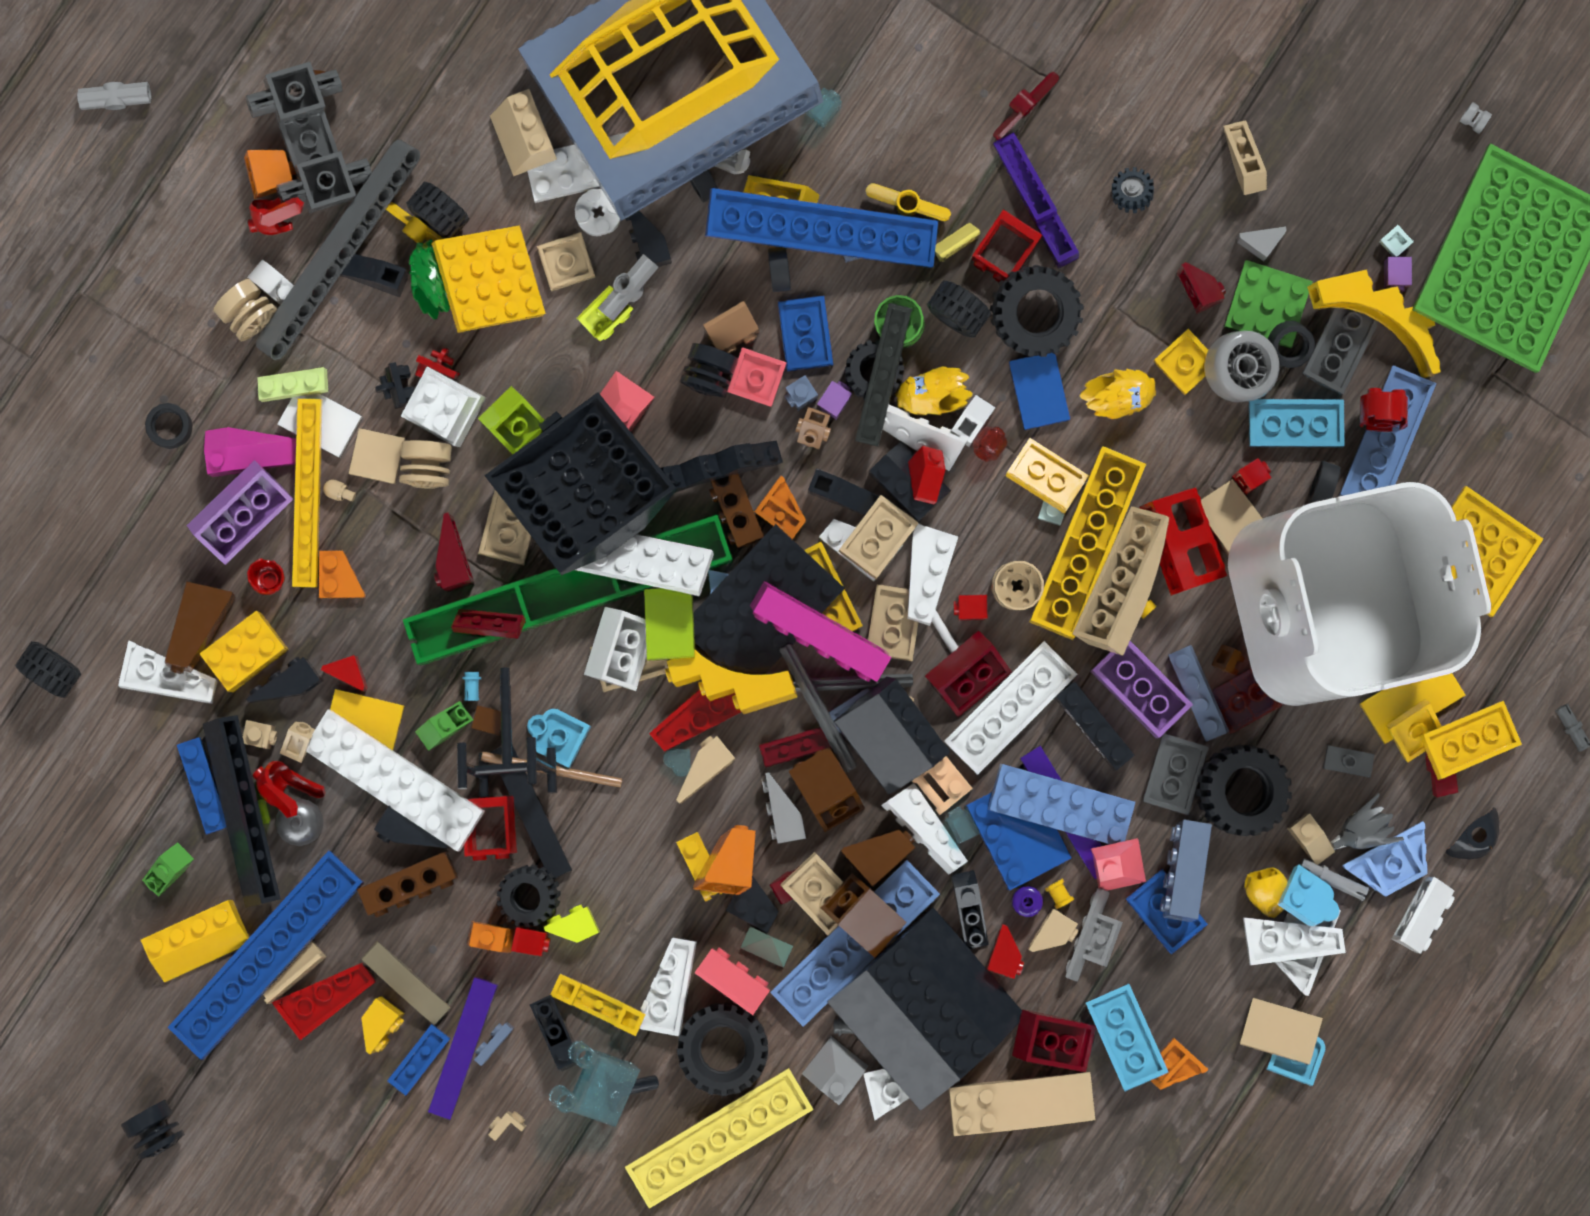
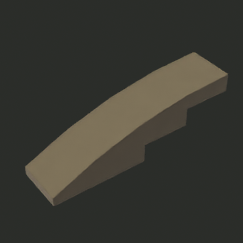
(405, 982)

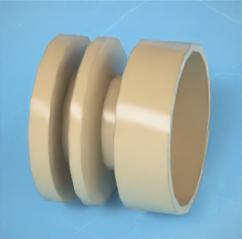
(245, 310)
(425, 463)
(1031, 584)

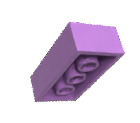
(239, 512)
(1142, 689)

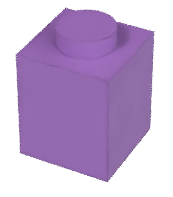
(1398, 273)
(835, 399)

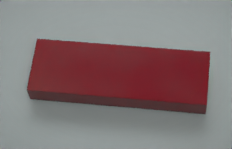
(488, 623)
(793, 747)

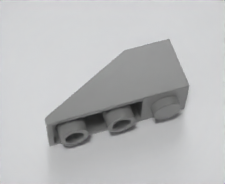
(787, 819)

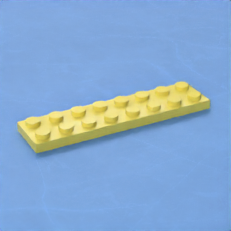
(719, 1138)

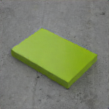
(669, 624)

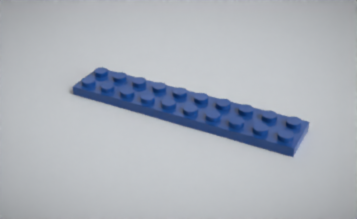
(821, 228)
(265, 955)

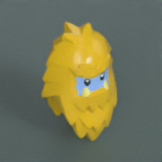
(934, 392)
(1119, 393)

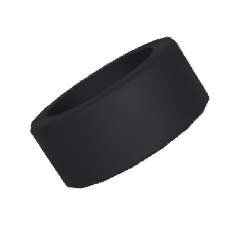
(703, 184)
(779, 269)
(1306, 350)
(165, 408)
(1324, 482)

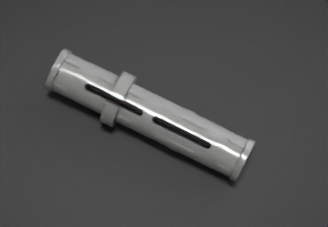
(1336, 880)

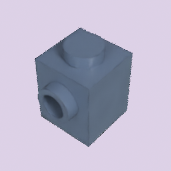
(800, 393)

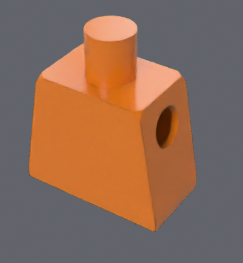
(267, 170)
(490, 937)

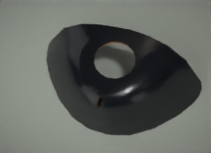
(1467, 848)

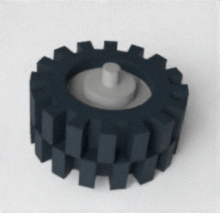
(1132, 190)

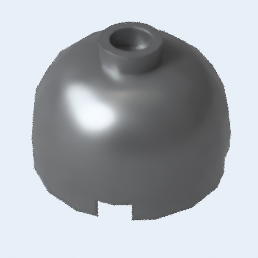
(303, 827)

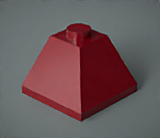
(1200, 287)

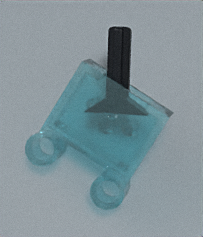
(601, 1085)

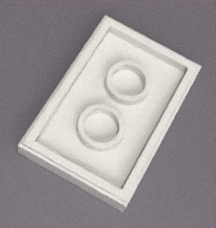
(337, 423)

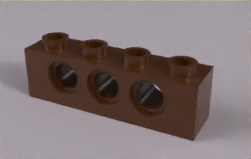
(740, 536)
(372, 892)

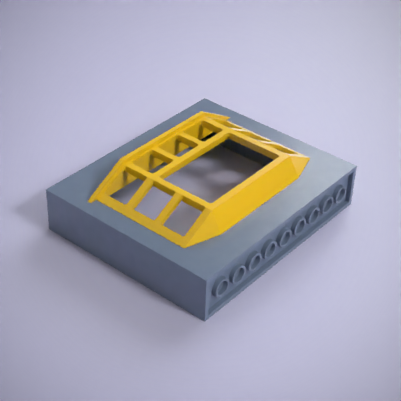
(692, 131)

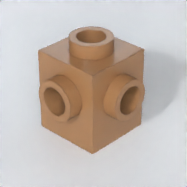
(813, 428)

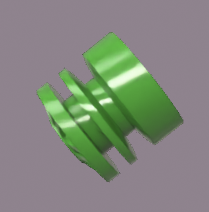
(916, 322)

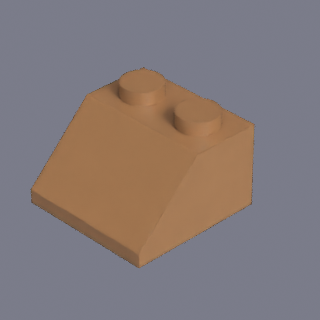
(732, 328)

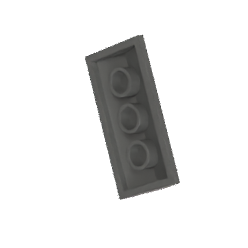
(1340, 349)

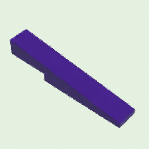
(1036, 200)
(1038, 763)
(463, 1047)

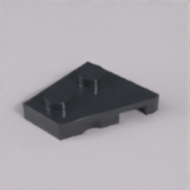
(754, 907)

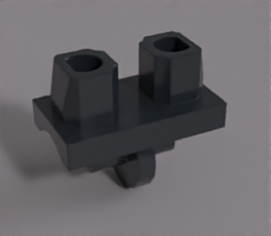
(394, 376)

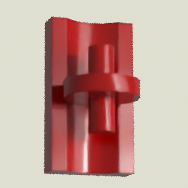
(442, 358)

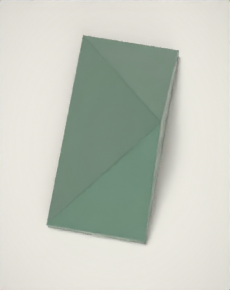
(766, 947)

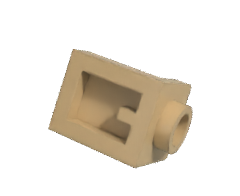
(259, 734)
(297, 741)

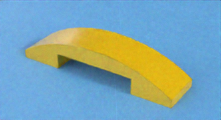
(598, 1004)

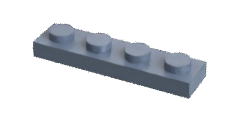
(1198, 693)

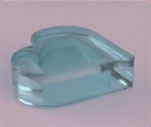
(678, 760)

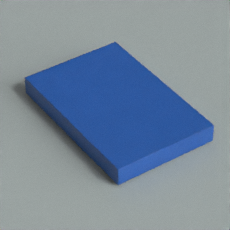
(805, 333)
(1039, 391)
(1169, 932)

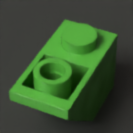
(443, 725)
(167, 869)

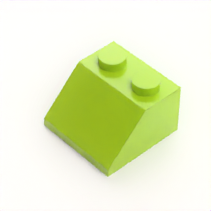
(512, 420)

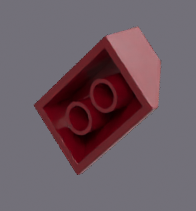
(968, 673)

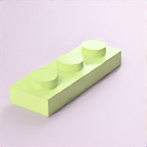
(292, 384)

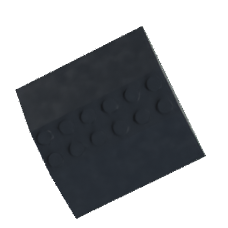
(582, 486)
(927, 1009)

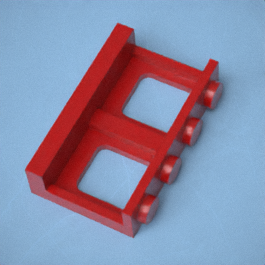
(1174, 557)

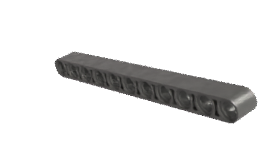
(338, 249)

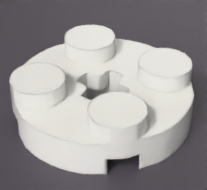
(585, 216)

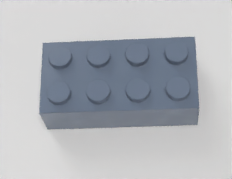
(1186, 870)

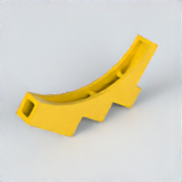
(1356, 293)
(751, 691)

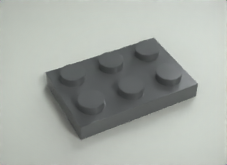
(1175, 774)

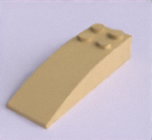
(1228, 513)
(1124, 582)
(1021, 1103)

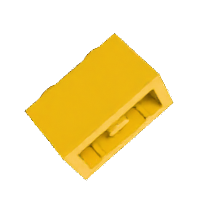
(379, 1022)

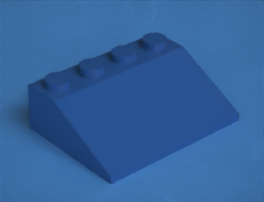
(1016, 845)

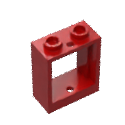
(1017, 227)
(470, 846)

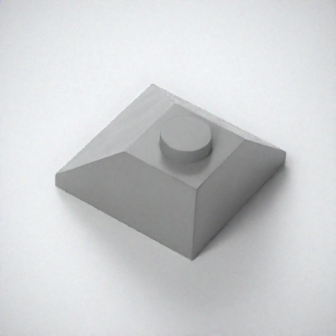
(835, 1070)

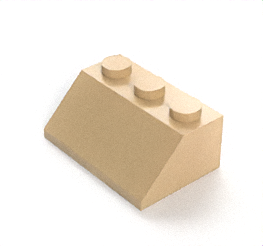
(522, 133)

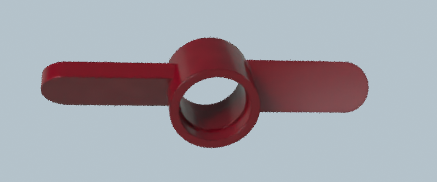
(1025, 102)

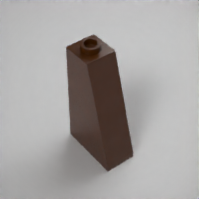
(196, 624)

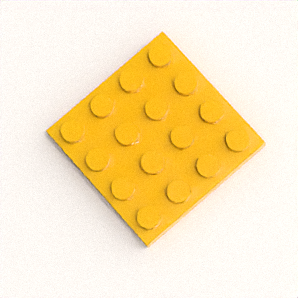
(488, 278)
(1501, 541)

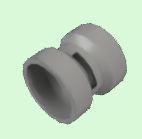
(1480, 120)

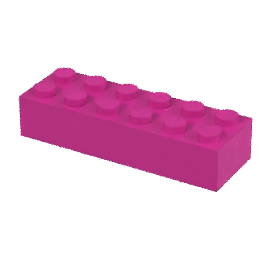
(820, 631)

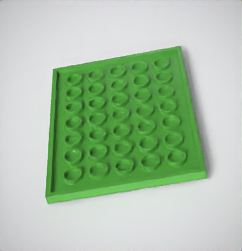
(1510, 259)

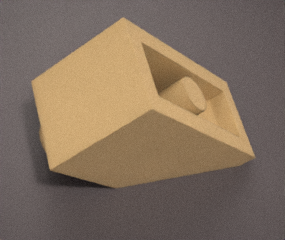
(1311, 838)
(1054, 932)

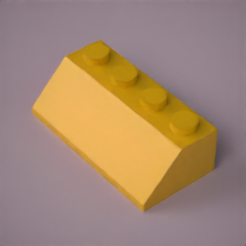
(196, 940)

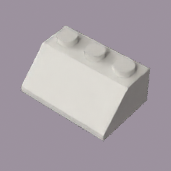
(618, 649)
(1424, 915)

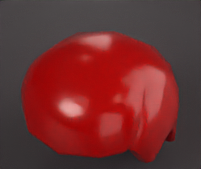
(265, 576)

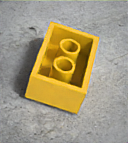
(244, 651)

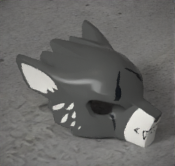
(1366, 828)

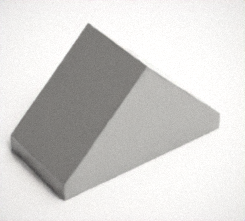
(1261, 241)

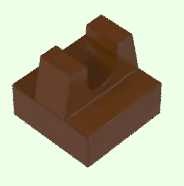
(1227, 659)

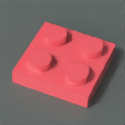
(757, 377)

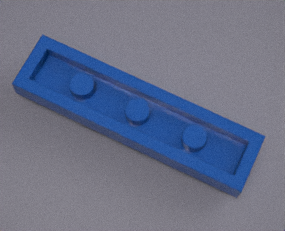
(202, 784)

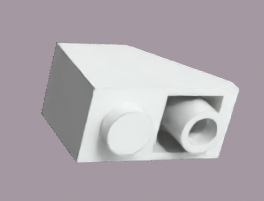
(973, 419)

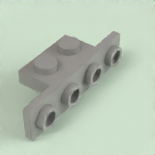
(1096, 938)

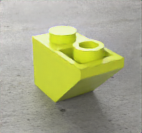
(574, 927)

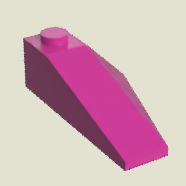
(234, 449)

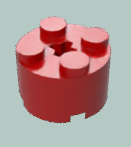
(1384, 410)

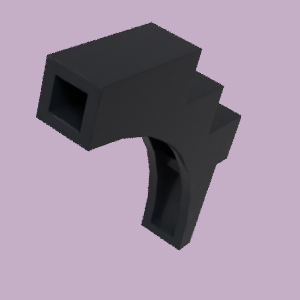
(722, 464)

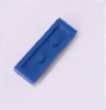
(419, 1059)

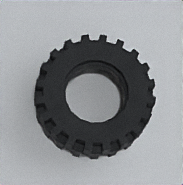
(1006, 304)
(697, 1069)

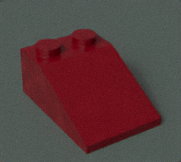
(451, 561)
(1053, 1041)

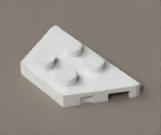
(1303, 971)

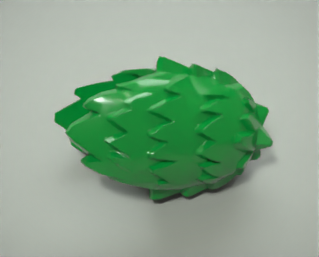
(427, 281)

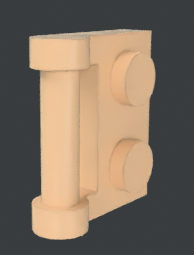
(949, 780)

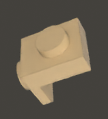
(499, 1125)

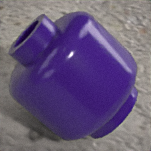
(1019, 905)

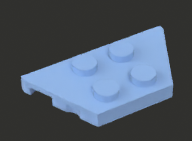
(1393, 864)

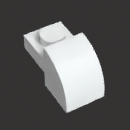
(271, 281)

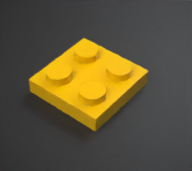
(1184, 361)
(1410, 725)

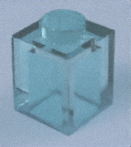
(827, 110)
(961, 824)

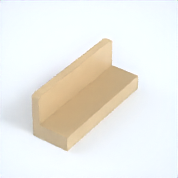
(302, 965)

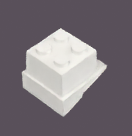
(443, 407)

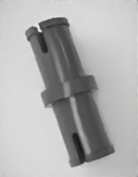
(1573, 727)

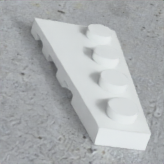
(919, 433)
(929, 565)
(147, 672)
(922, 821)
(1284, 941)
(669, 989)

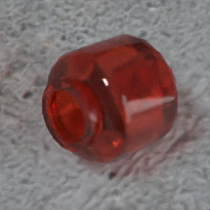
(990, 443)

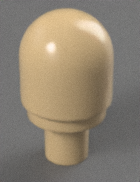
(338, 491)

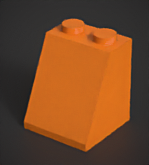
(729, 864)

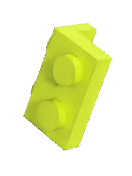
(597, 322)

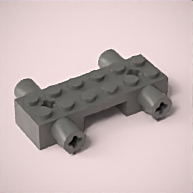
(309, 136)

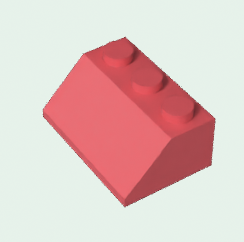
(733, 980)

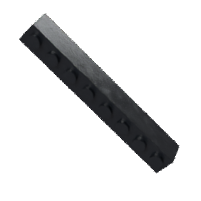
(241, 811)

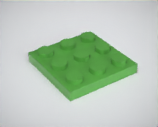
(1267, 299)

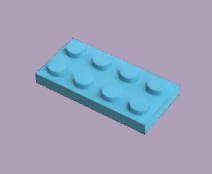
(1296, 423)
(1127, 1037)

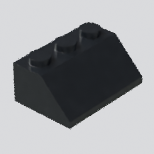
(894, 477)

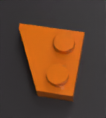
(781, 509)
(337, 577)
(1179, 1063)

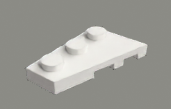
(883, 1092)

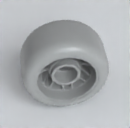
(1257, 362)

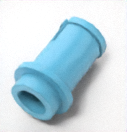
(471, 686)

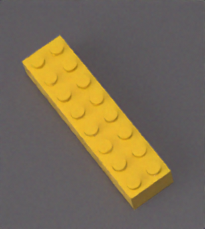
(1087, 541)

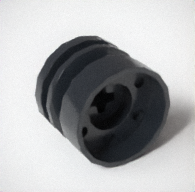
(707, 374)
(152, 1130)

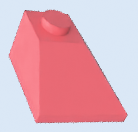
(626, 399)
(1118, 865)

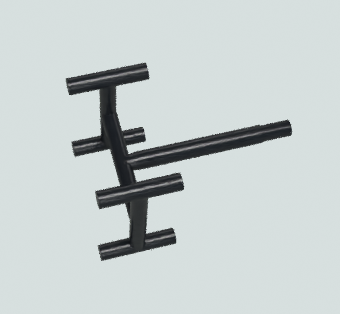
(531, 766)

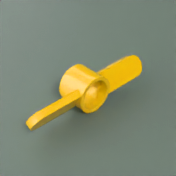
(893, 197)
(414, 227)

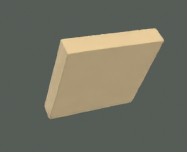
(566, 261)
(376, 456)

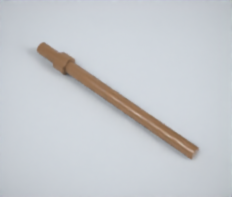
(562, 771)

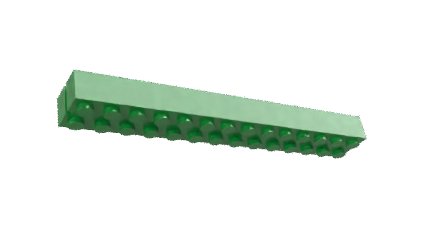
(546, 597)

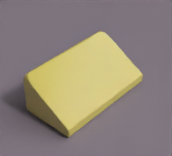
(956, 241)

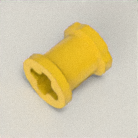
(1059, 893)

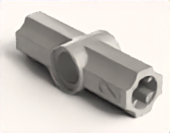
(114, 96)
(628, 287)

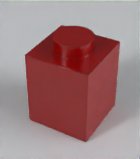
(970, 607)

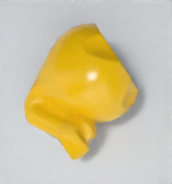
(1265, 890)

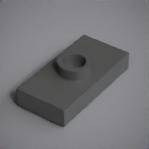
(1348, 761)

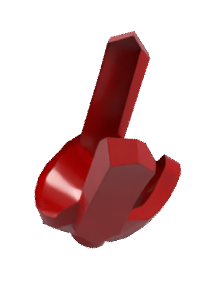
(268, 215)
(273, 780)

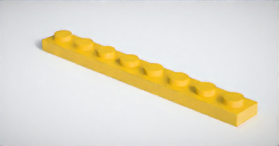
(307, 492)

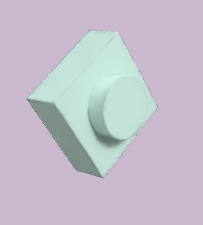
(1396, 241)
(1050, 514)

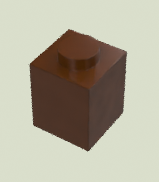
(487, 720)

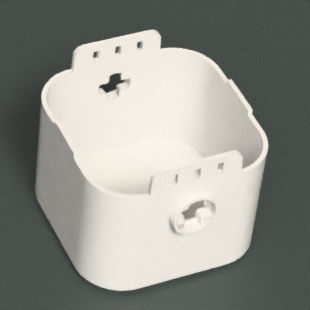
(1358, 594)

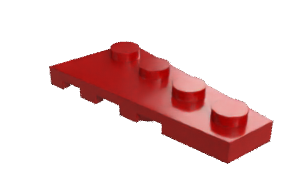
(692, 719)
(318, 1002)

